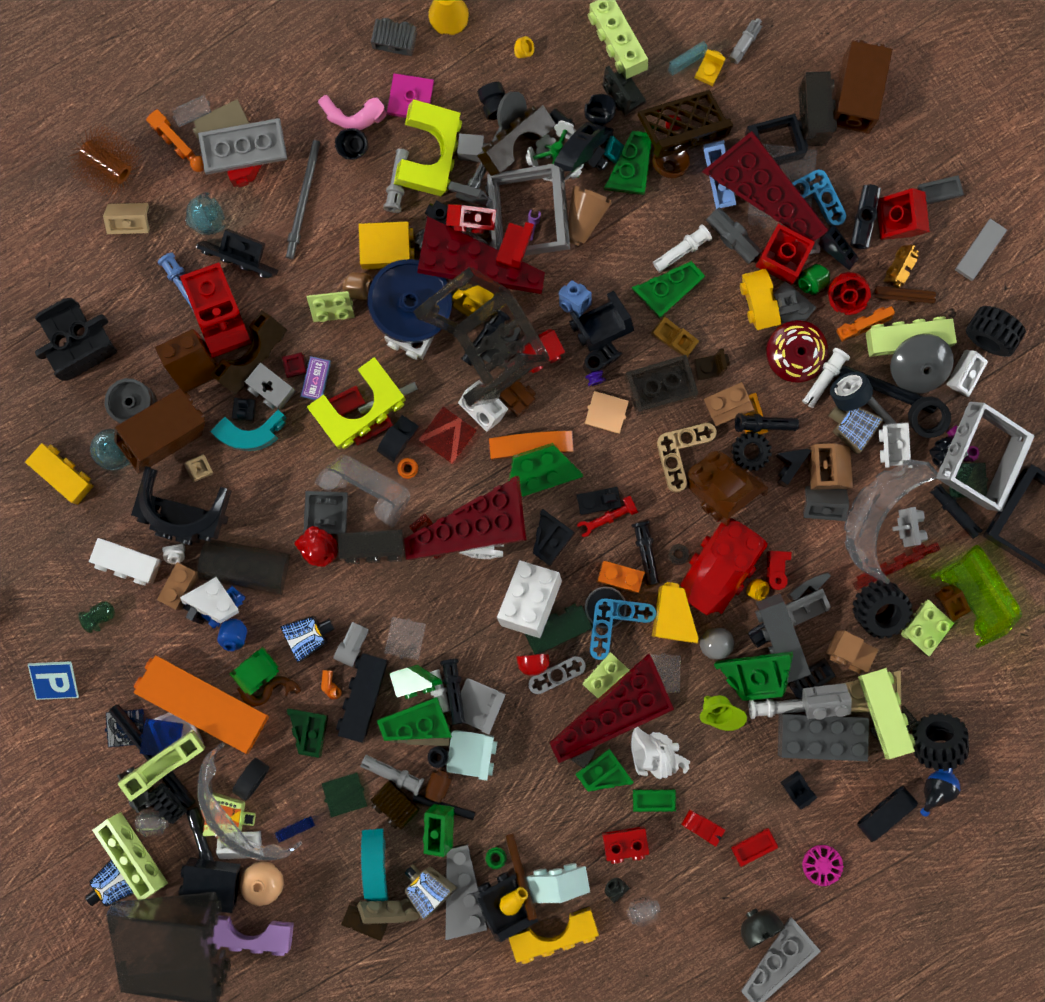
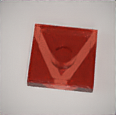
(447, 435)

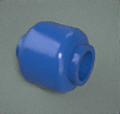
(232, 635)

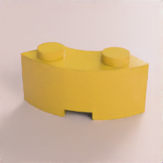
(759, 294)

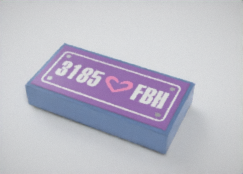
(315, 378)

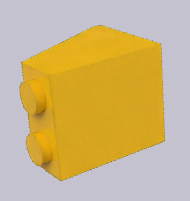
(673, 615)

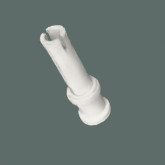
(690, 243)
(830, 370)
(771, 707)

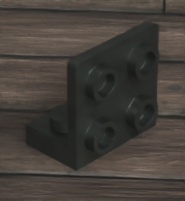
(623, 90)

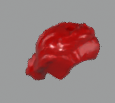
(317, 546)

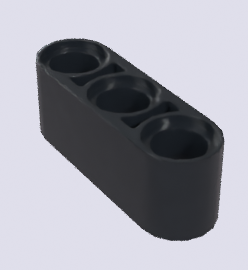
(887, 813)

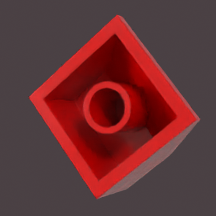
(903, 214)
(785, 254)

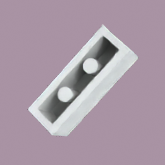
(124, 562)

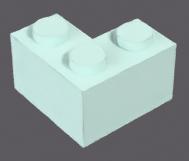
(558, 884)

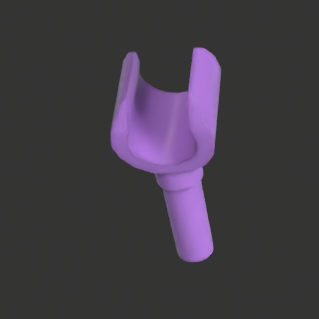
(534, 221)

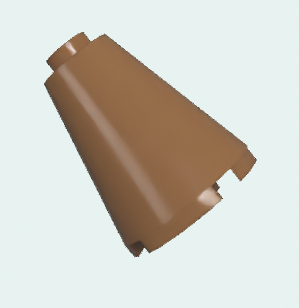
(585, 213)

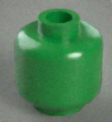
(814, 279)

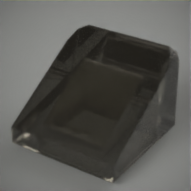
(583, 758)

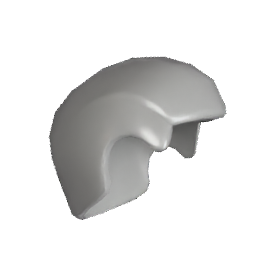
(717, 643)

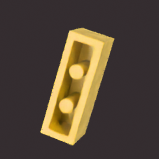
(60, 473)

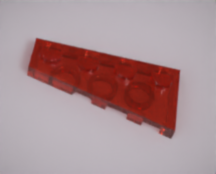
(900, 562)

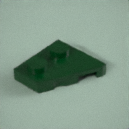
(309, 731)

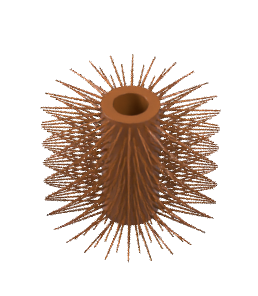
(105, 161)

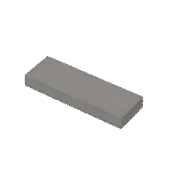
(980, 249)

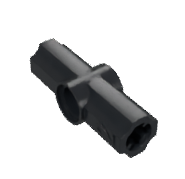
(868, 205)

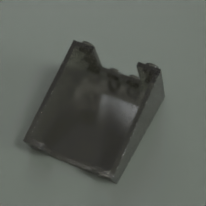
(168, 947)

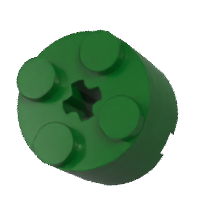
(254, 670)

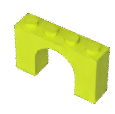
(444, 127)
(344, 430)

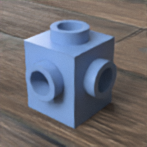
(575, 298)

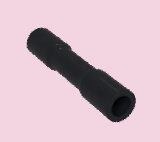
(197, 827)

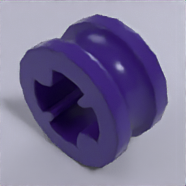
(595, 378)

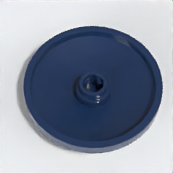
(395, 296)

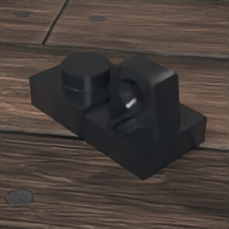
(598, 501)

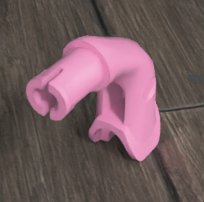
(371, 113)

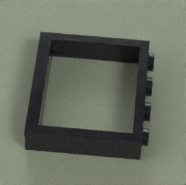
(1028, 473)

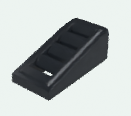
(838, 248)
(798, 685)

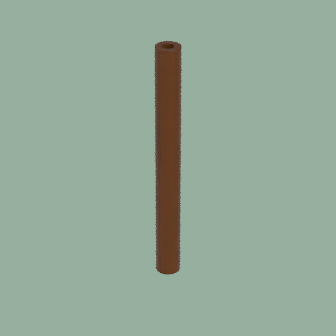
(521, 875)

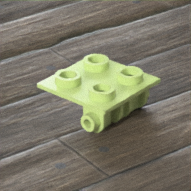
(331, 306)
(927, 627)
(605, 675)

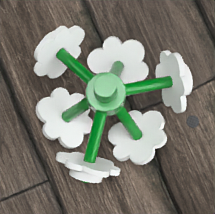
(549, 147)

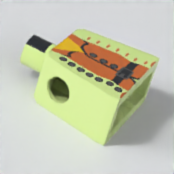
(235, 810)

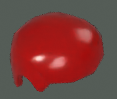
(533, 664)

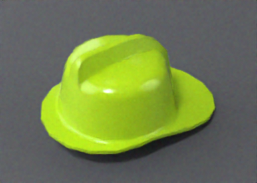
(722, 714)

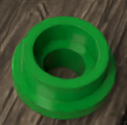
(493, 864)

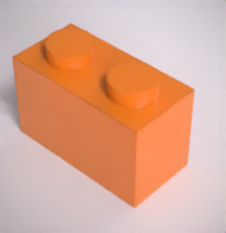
(620, 577)

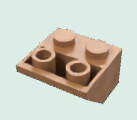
(830, 467)

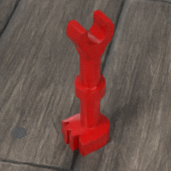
(629, 507)

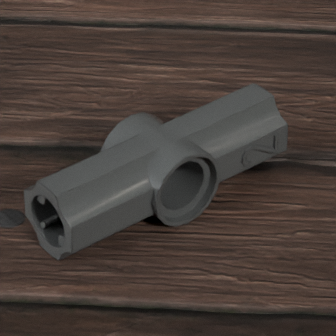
(734, 235)

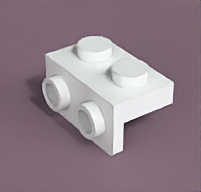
(896, 444)

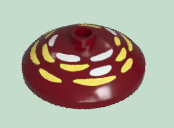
(784, 356)

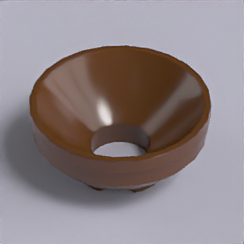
(679, 161)

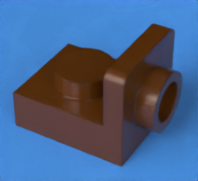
(953, 602)

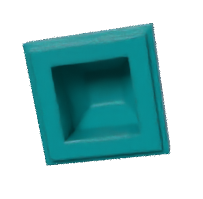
(613, 149)

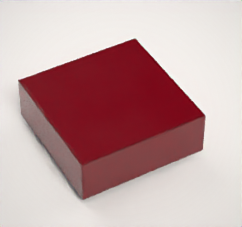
(294, 365)

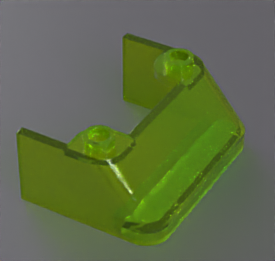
(984, 593)

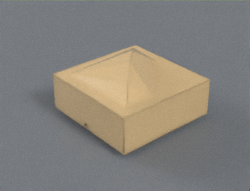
(198, 468)

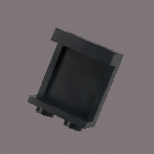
(602, 323)
(489, 899)

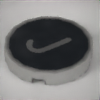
(602, 593)

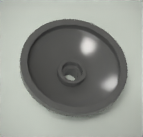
(917, 354)

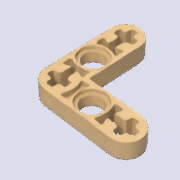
(677, 444)

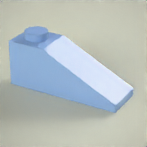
(722, 195)

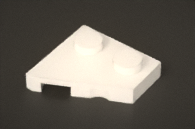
(211, 600)

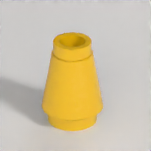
(512, 902)

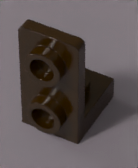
(711, 366)

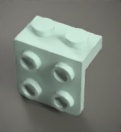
(471, 754)

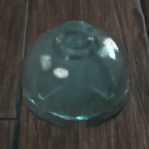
(204, 215)
(106, 452)

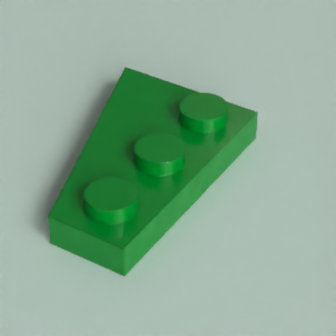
(632, 166)
(668, 289)
(416, 722)

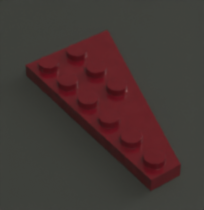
(760, 181)
(450, 252)
(481, 523)
(624, 706)

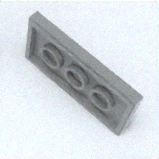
(242, 146)

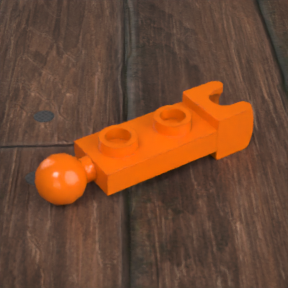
(162, 127)

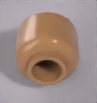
(357, 285)

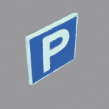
(53, 680)

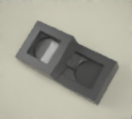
(812, 583)

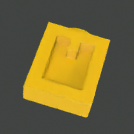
(710, 67)

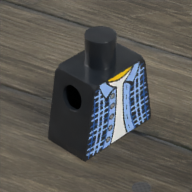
(306, 636)
(108, 886)

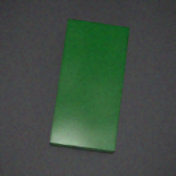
(654, 800)

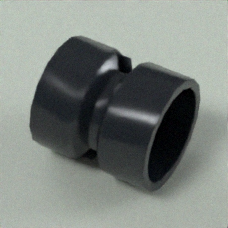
(491, 96)

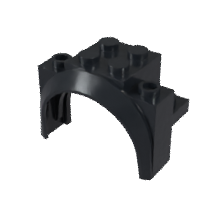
(178, 519)

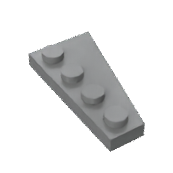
(462, 909)
(782, 961)

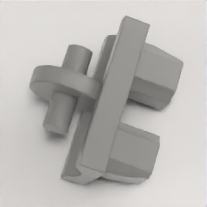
(909, 528)

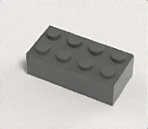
(824, 738)

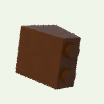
(187, 360)

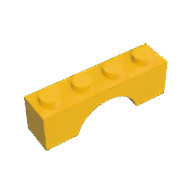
(529, 945)

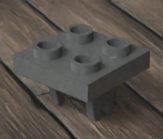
(326, 511)

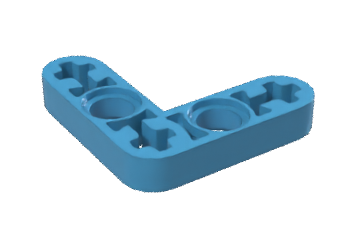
(818, 190)
(615, 614)

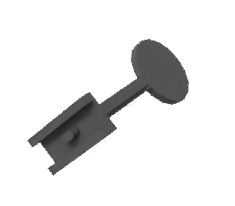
(510, 108)

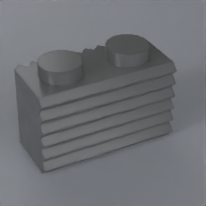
(394, 36)

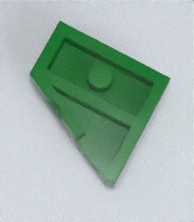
(603, 773)

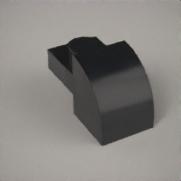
(397, 438)

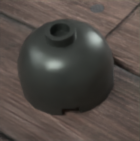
(760, 927)

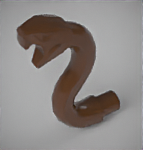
(290, 685)

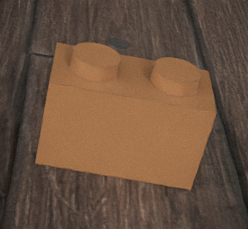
(178, 584)

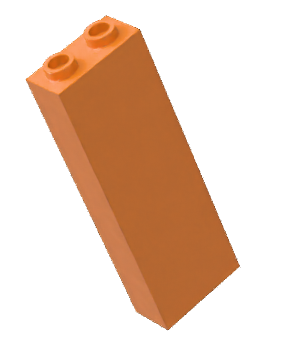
(200, 704)

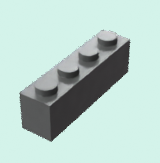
(781, 634)

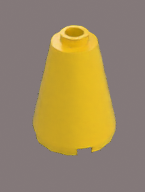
(448, 16)
(471, 299)

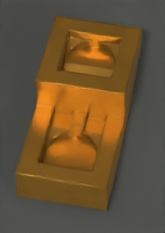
(674, 337)

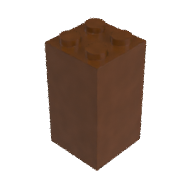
(861, 86)
(159, 430)

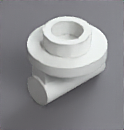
(174, 553)

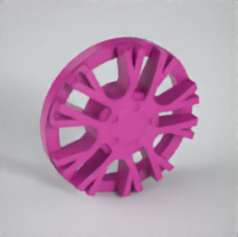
(822, 865)

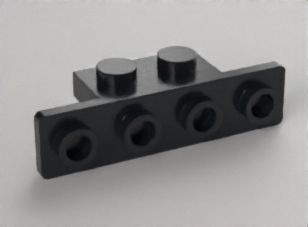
(239, 250)

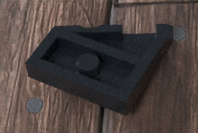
(550, 538)

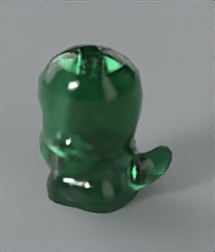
(98, 614)

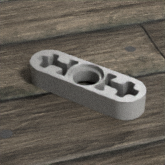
(568, 662)

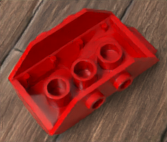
(722, 566)

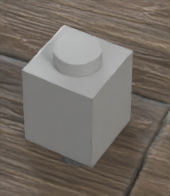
(469, 147)

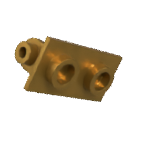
(905, 257)

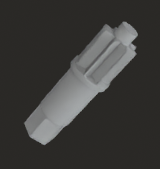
(745, 41)

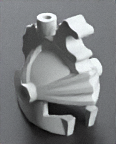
(656, 754)

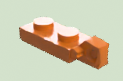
(864, 323)

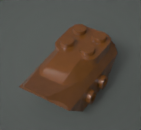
(723, 486)

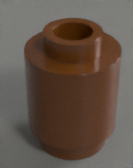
(438, 785)

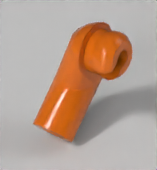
(328, 686)

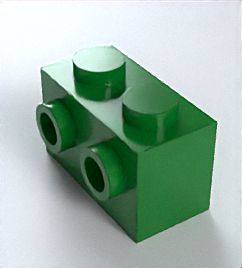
(438, 830)

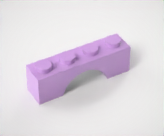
(275, 939)

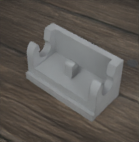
(808, 607)

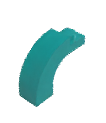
(249, 440)
(373, 865)

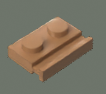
(728, 403)

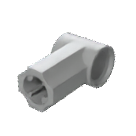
(350, 647)

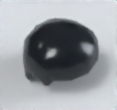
(600, 109)
(351, 143)

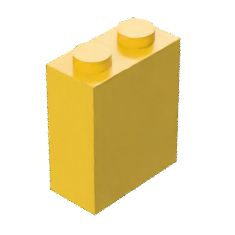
(384, 243)

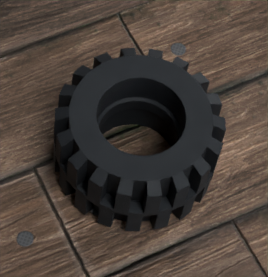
(995, 331)
(890, 620)
(944, 754)

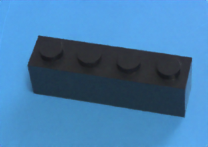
(363, 697)

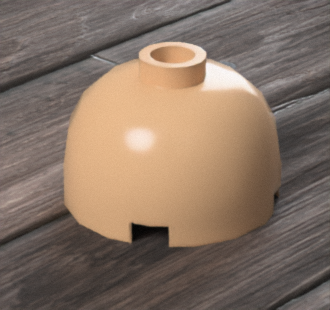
(261, 883)

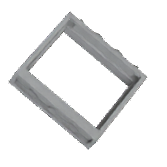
(560, 205)
(1008, 467)

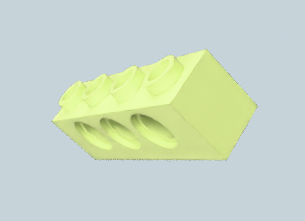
(130, 856)

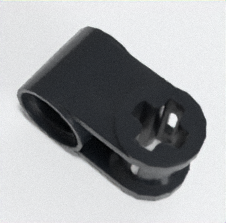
(604, 356)

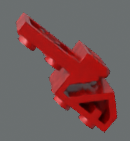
(215, 309)

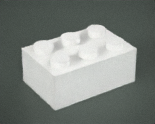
(529, 599)

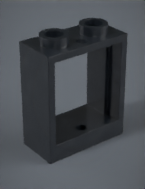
(795, 129)

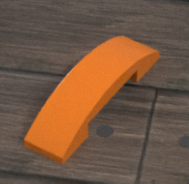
(511, 445)

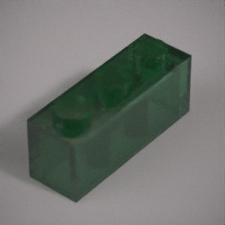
(560, 629)

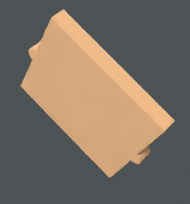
(606, 412)

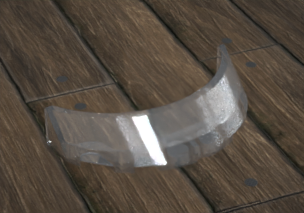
(872, 507)
(223, 826)

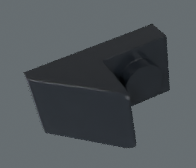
(794, 460)

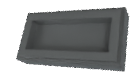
(942, 189)

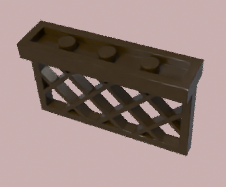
(694, 136)

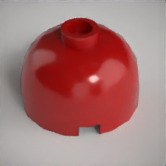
(849, 293)

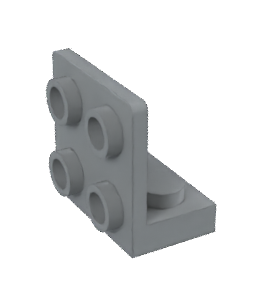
(480, 705)

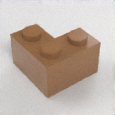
(851, 650)

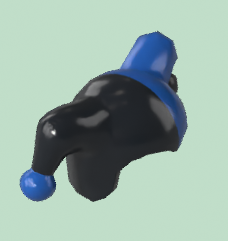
(940, 789)

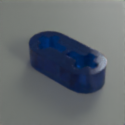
(294, 829)

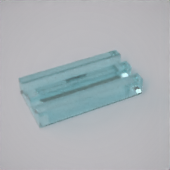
(687, 58)

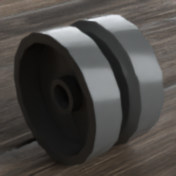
(121, 396)

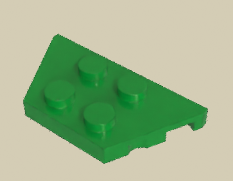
(542, 469)
(757, 675)

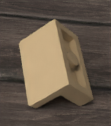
(126, 218)

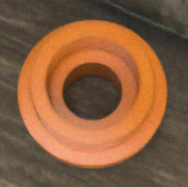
(407, 461)

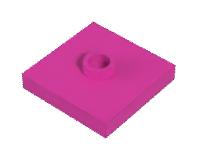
(404, 90)

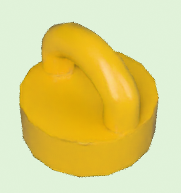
(524, 47)
(758, 589)

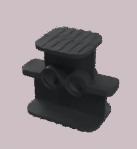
(79, 352)

